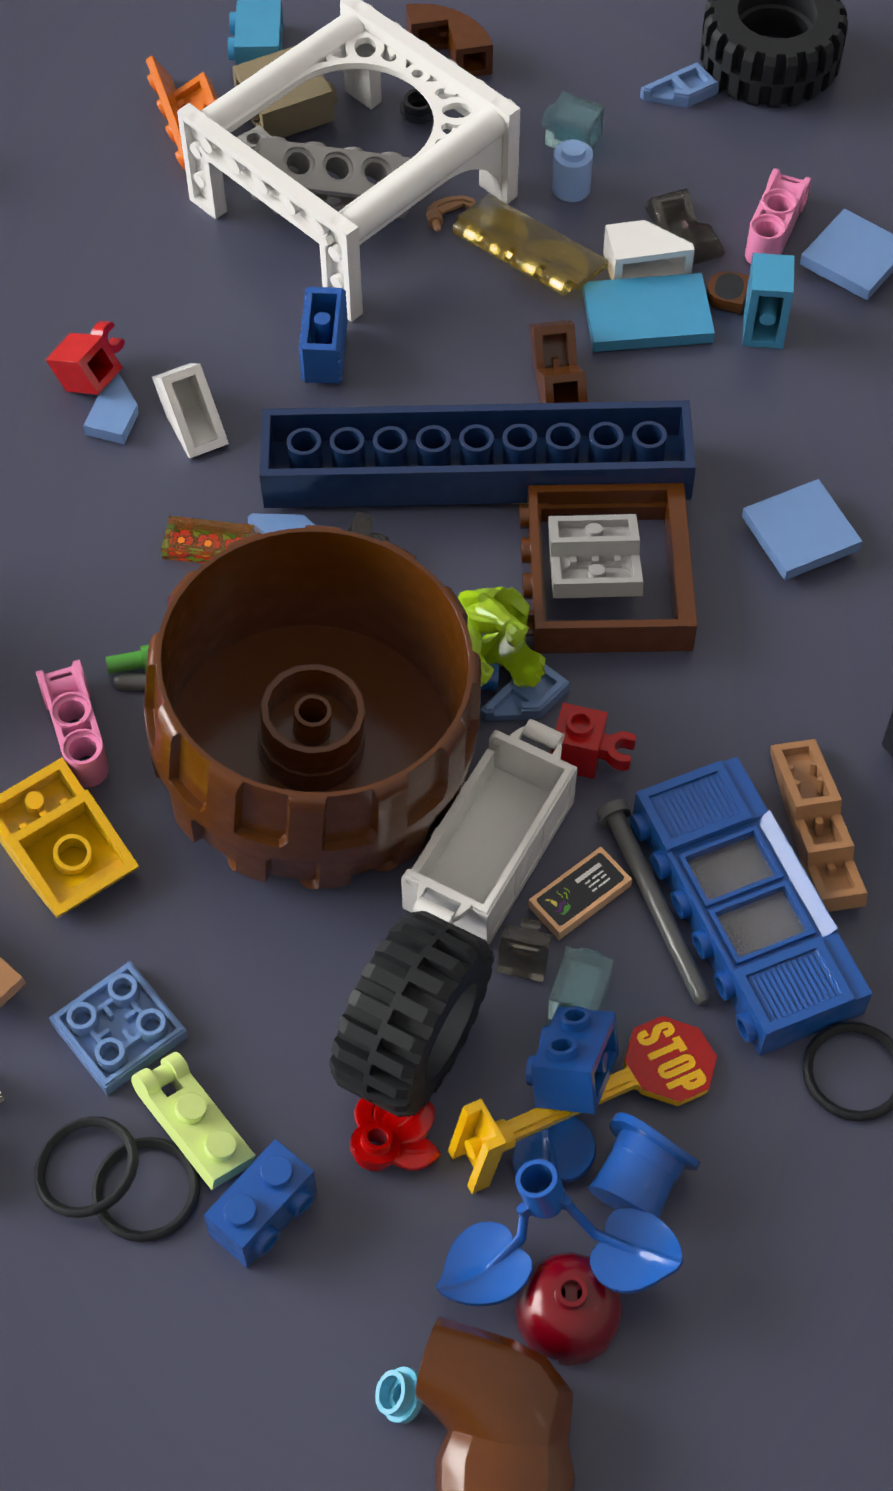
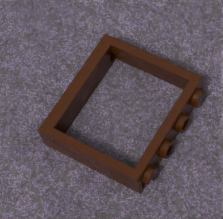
(648, 502)

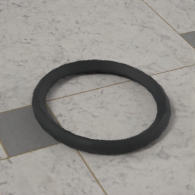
(813, 1088)
(108, 1202)
(174, 1225)

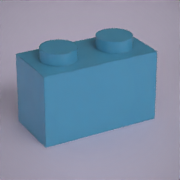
(256, 29)
(768, 300)

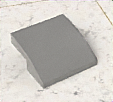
(595, 556)

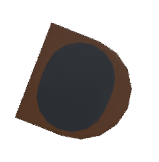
(727, 291)

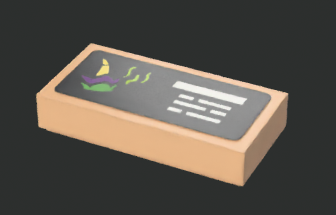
(579, 893)

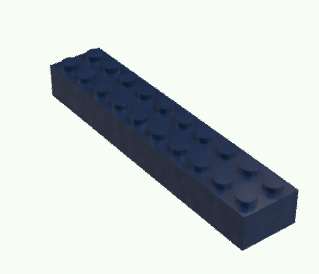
(468, 451)

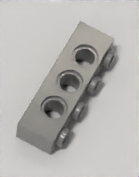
(314, 161)

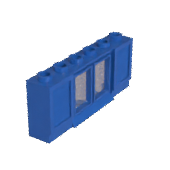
(749, 905)

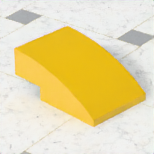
(61, 838)

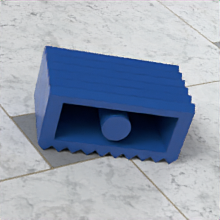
(323, 335)

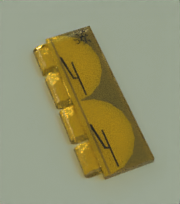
(528, 245)

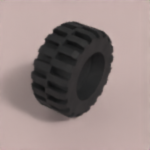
(773, 68)
(411, 1013)

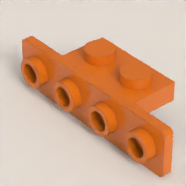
(197, 92)

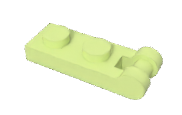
(193, 1121)

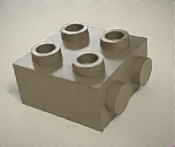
(297, 111)

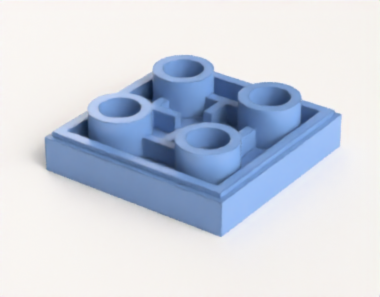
(852, 254)
(801, 529)
(118, 1027)

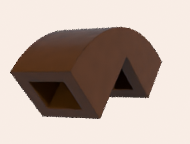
(452, 30)
(555, 363)

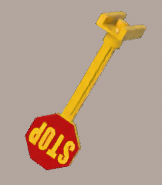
(661, 1062)

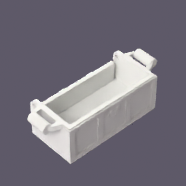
(493, 832)

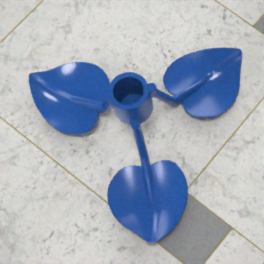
(491, 1268)

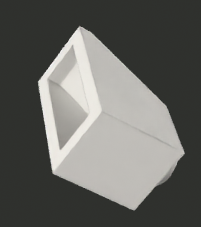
(645, 251)
(190, 409)

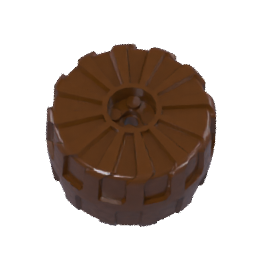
(297, 635)

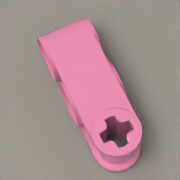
(777, 214)
(68, 699)

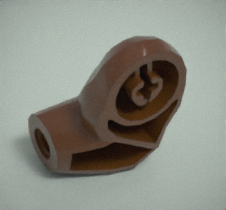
(501, 1411)

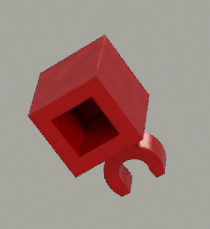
(87, 360)
(587, 740)

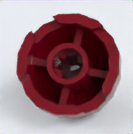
(567, 1310)

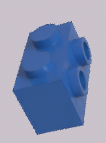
(574, 1059)
(261, 1203)

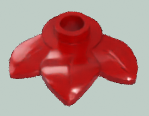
(401, 1138)

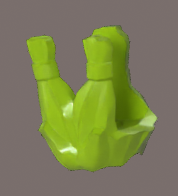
(503, 618)

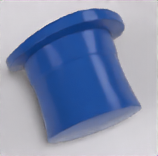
(639, 1167)

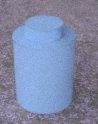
(572, 170)

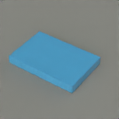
(648, 312)

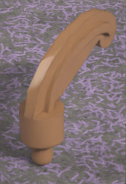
(446, 205)

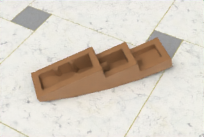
(817, 824)

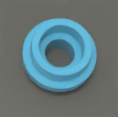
(397, 1395)

